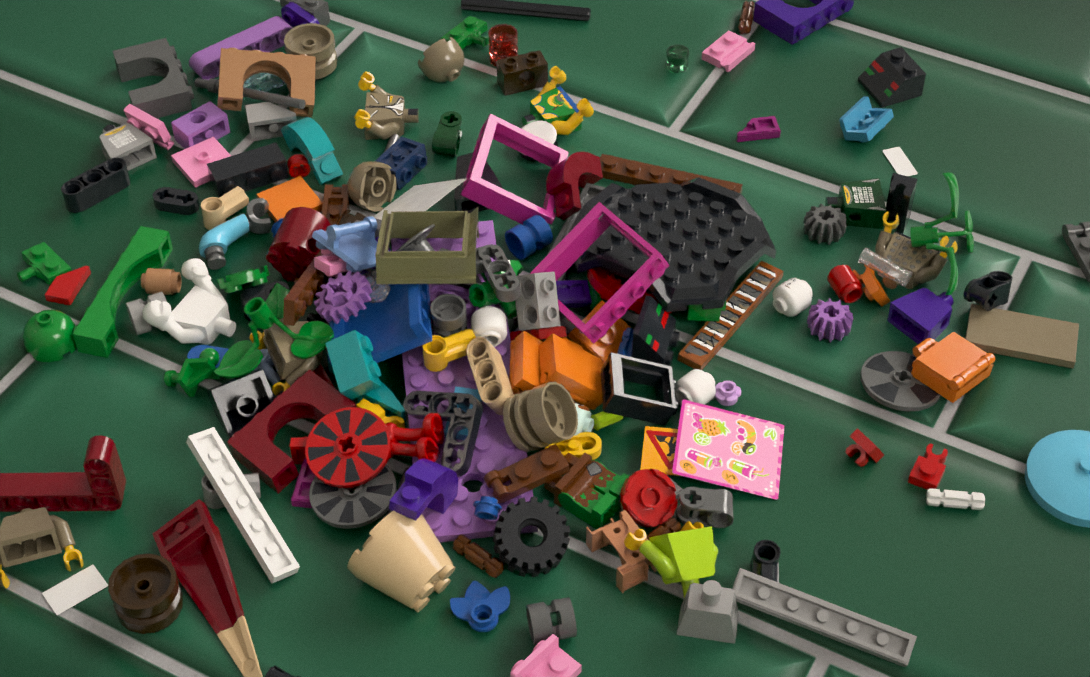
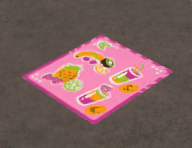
(729, 449)

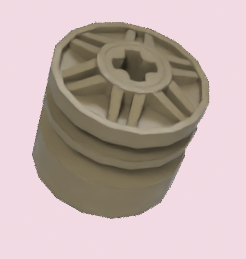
(540, 417)

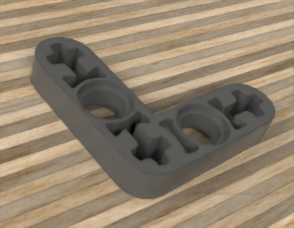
(496, 281)

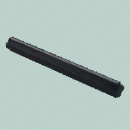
(528, 9)

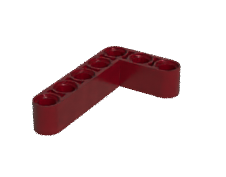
(94, 490)

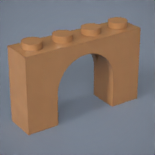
(239, 65)

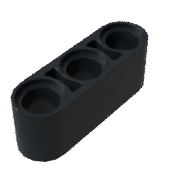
(95, 185)

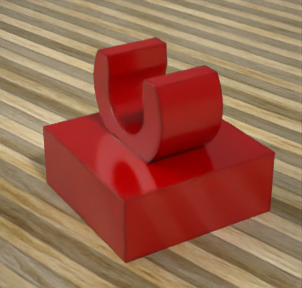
(865, 446)

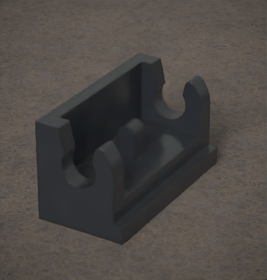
(900, 199)

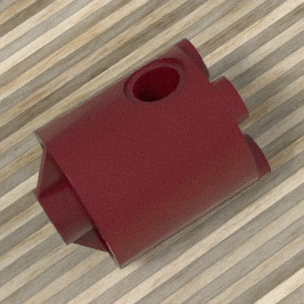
(293, 245)

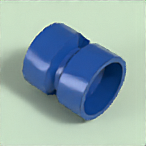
(529, 237)

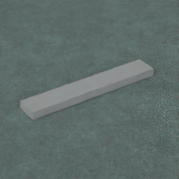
(824, 618)

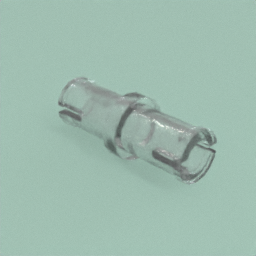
(885, 267)

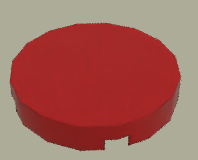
(649, 497)

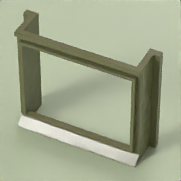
(427, 266)

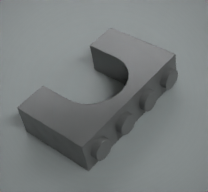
(155, 59)

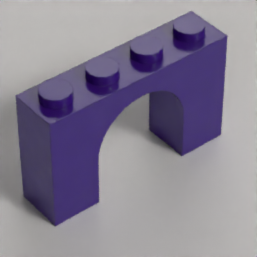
(796, 23)

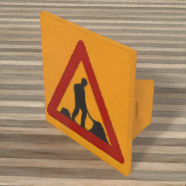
(659, 449)

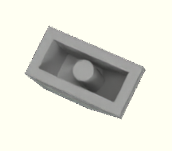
(267, 120)

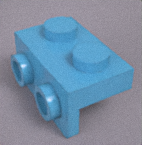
(863, 121)

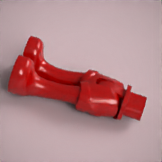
(427, 438)

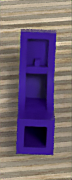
(425, 486)

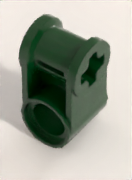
(448, 134)

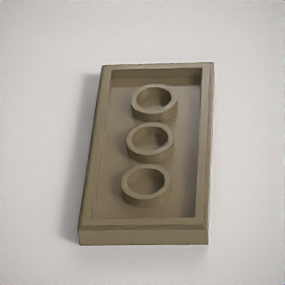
(1023, 336)

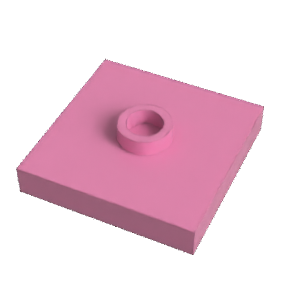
(194, 160)

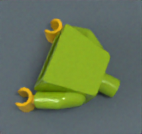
(678, 555)

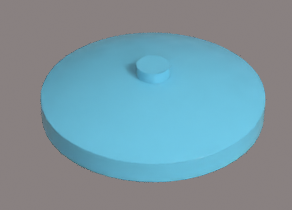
(1060, 475)

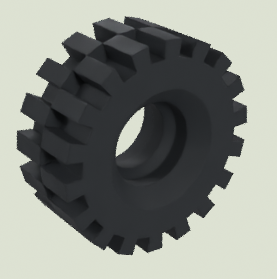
(526, 558)

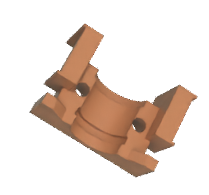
(634, 564)

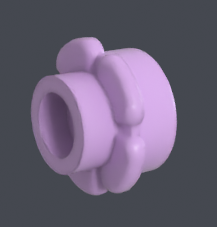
(727, 393)

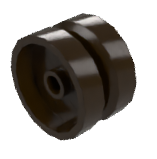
(145, 593)

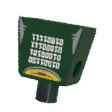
(861, 203)

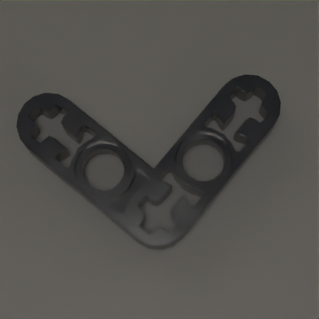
(458, 421)

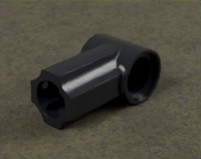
(766, 568)

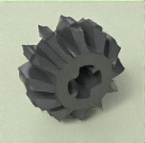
(824, 224)

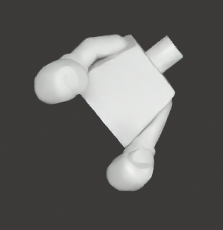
(199, 315)

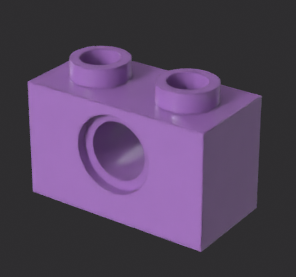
(200, 125)

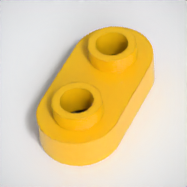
(579, 443)

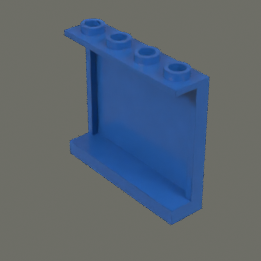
(393, 324)

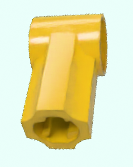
(443, 350)

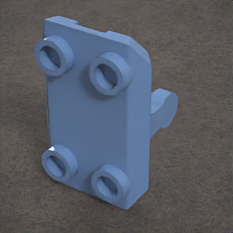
(351, 243)

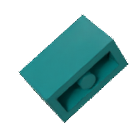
(353, 364)

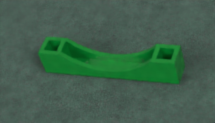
(97, 329)

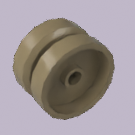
(313, 41)

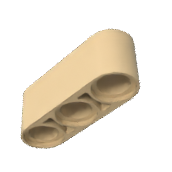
(489, 374)

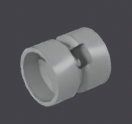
(135, 312)

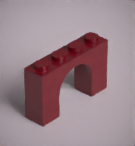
(254, 445)

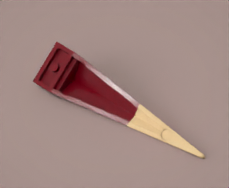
(202, 567)

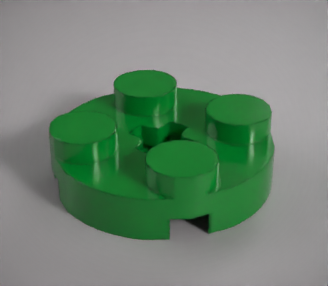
(235, 280)

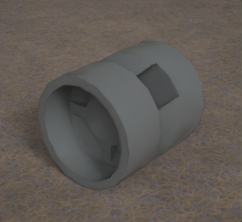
(448, 315)
(540, 620)

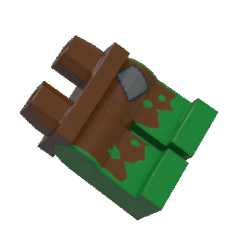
(588, 490)

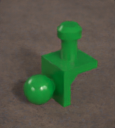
(194, 371)

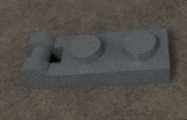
(1079, 246)

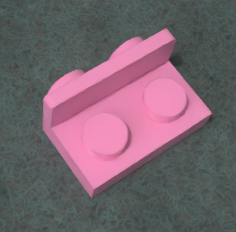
(547, 661)

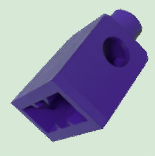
(921, 314)

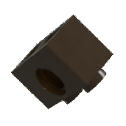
(522, 72)

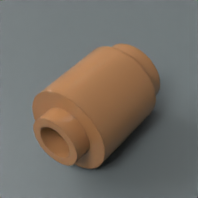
(162, 280)

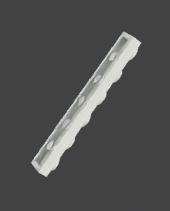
(243, 505)

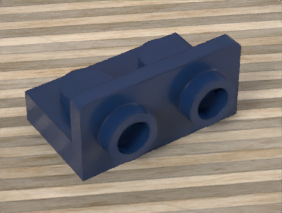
(405, 159)

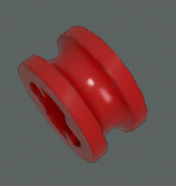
(296, 161)

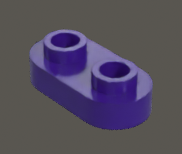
(295, 15)

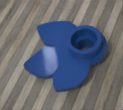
(481, 604)

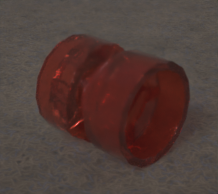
(502, 42)

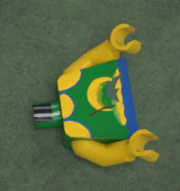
(557, 107)

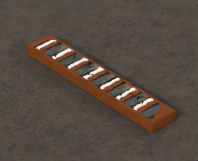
(738, 308)

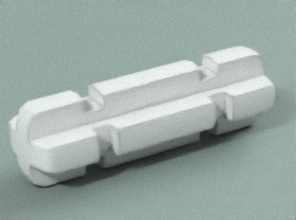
(955, 499)

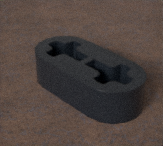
(176, 201)

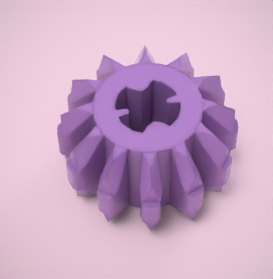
(830, 320)

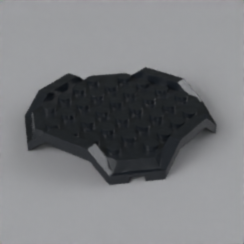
(696, 226)

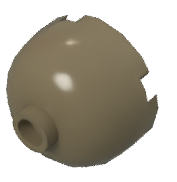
(442, 61)
(371, 185)

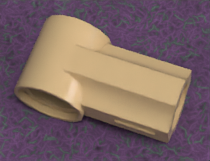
(216, 209)

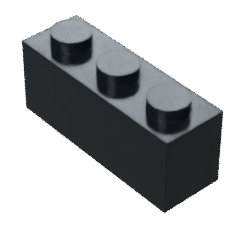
(248, 169)

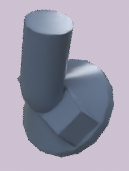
(267, 365)

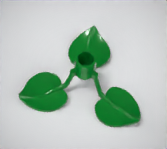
(927, 235)
(244, 355)

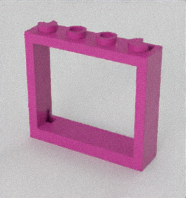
(496, 197)
(577, 242)

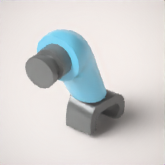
(215, 241)

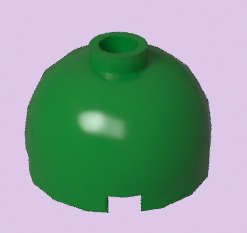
(49, 335)

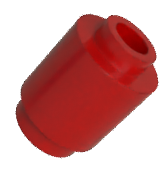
(845, 283)

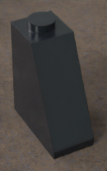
(461, 202)

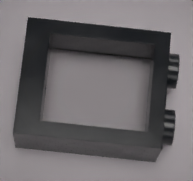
(639, 371)

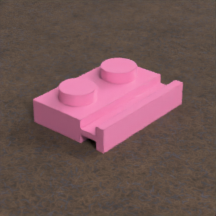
(728, 51)
(149, 125)

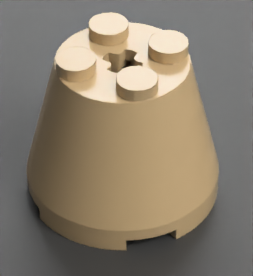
(403, 560)

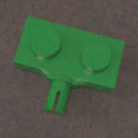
(468, 32)
(43, 264)

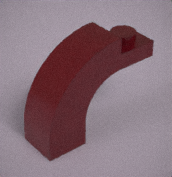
(567, 176)

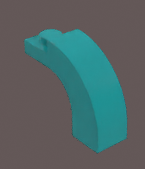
(316, 147)

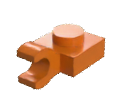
(872, 288)

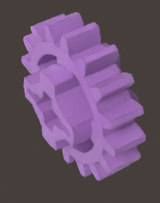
(343, 297)

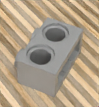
(538, 301)

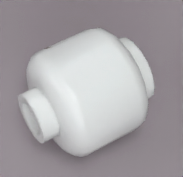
(792, 297)
(490, 324)
(695, 387)

